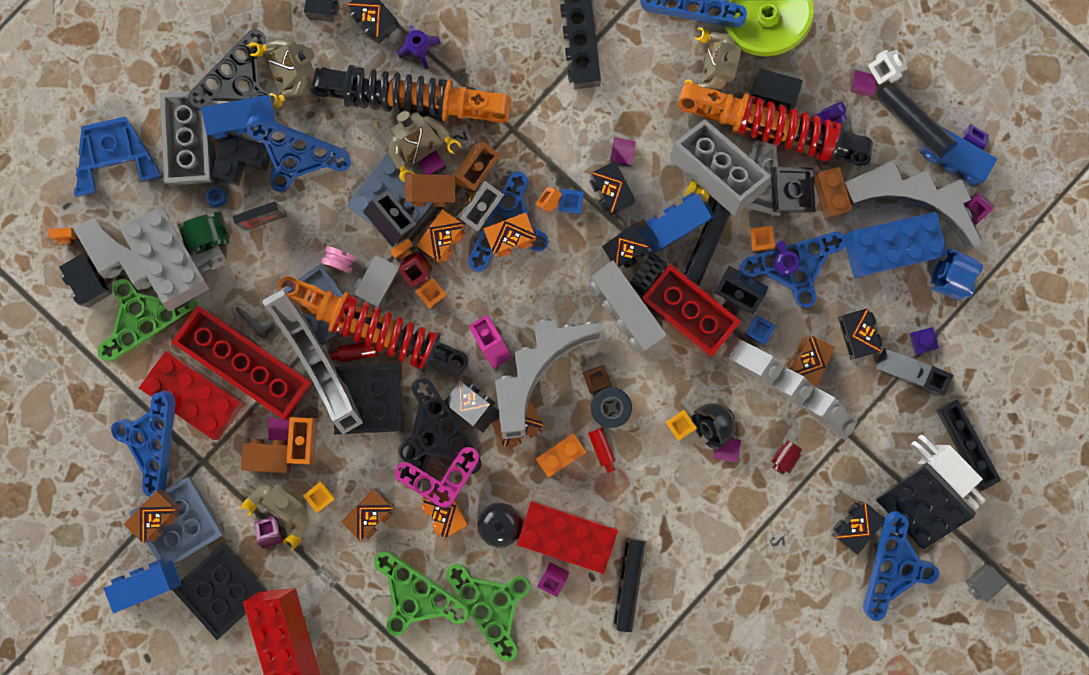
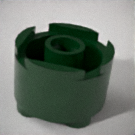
(204, 231)

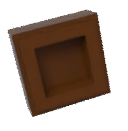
(596, 379)

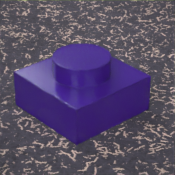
(976, 136)
(924, 340)

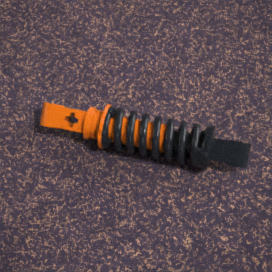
(411, 96)

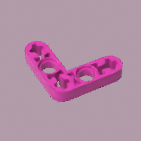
(445, 484)

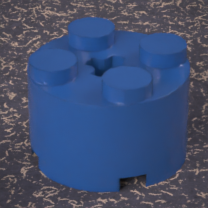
(956, 275)

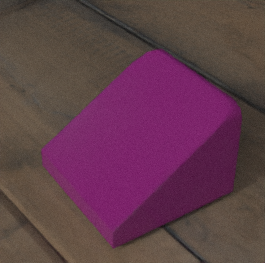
(863, 83)
(623, 151)
(432, 164)
(979, 207)
(278, 429)
(729, 451)
(268, 532)
(553, 579)

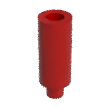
(353, 352)
(602, 449)

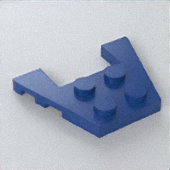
(109, 145)

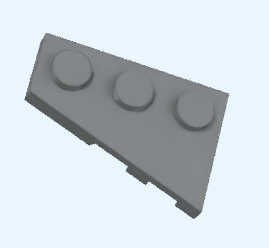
(766, 157)

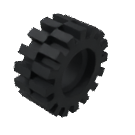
(647, 273)

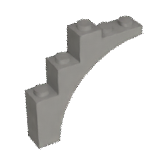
(920, 189)
(112, 257)
(315, 360)
(531, 363)
(792, 386)

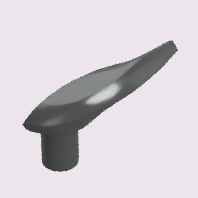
(253, 323)

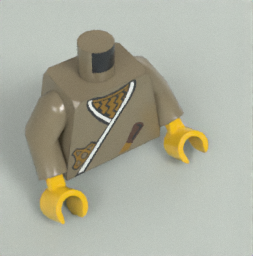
(720, 60)
(289, 67)
(415, 139)
(281, 506)

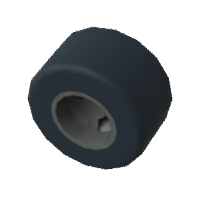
(611, 407)

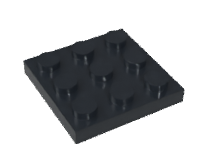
(375, 395)
(928, 504)
(218, 589)

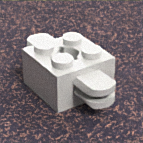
(951, 469)

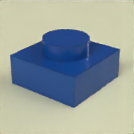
(571, 201)
(760, 330)

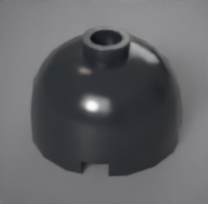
(715, 424)
(499, 525)

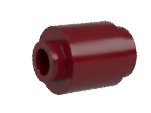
(786, 457)

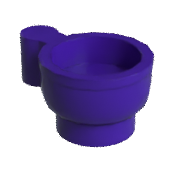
(834, 113)
(786, 261)

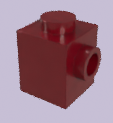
(415, 269)

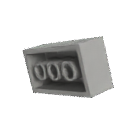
(185, 145)
(719, 167)
(164, 258)
(626, 307)

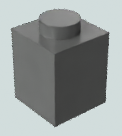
(985, 583)

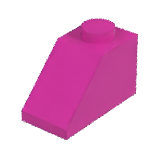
(490, 341)

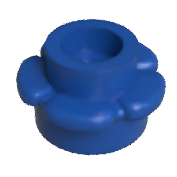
(212, 192)

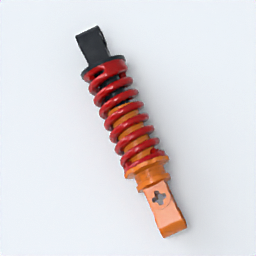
(778, 124)
(349, 318)

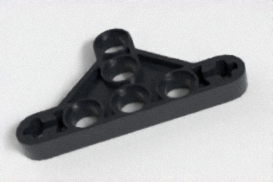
(227, 85)
(427, 422)

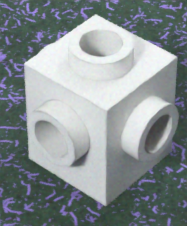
(888, 66)

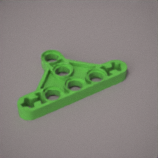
(129, 323)
(406, 590)
(498, 614)

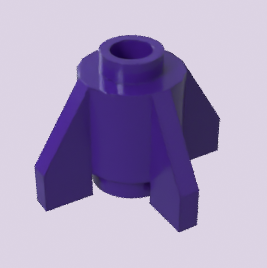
(418, 50)

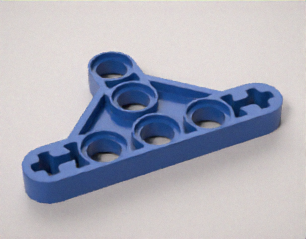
(702, 13)
(282, 149)
(506, 213)
(809, 265)
(145, 453)
(893, 578)

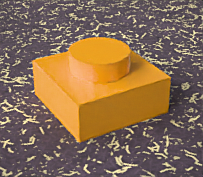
(680, 425)
(319, 497)

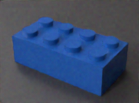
(895, 245)

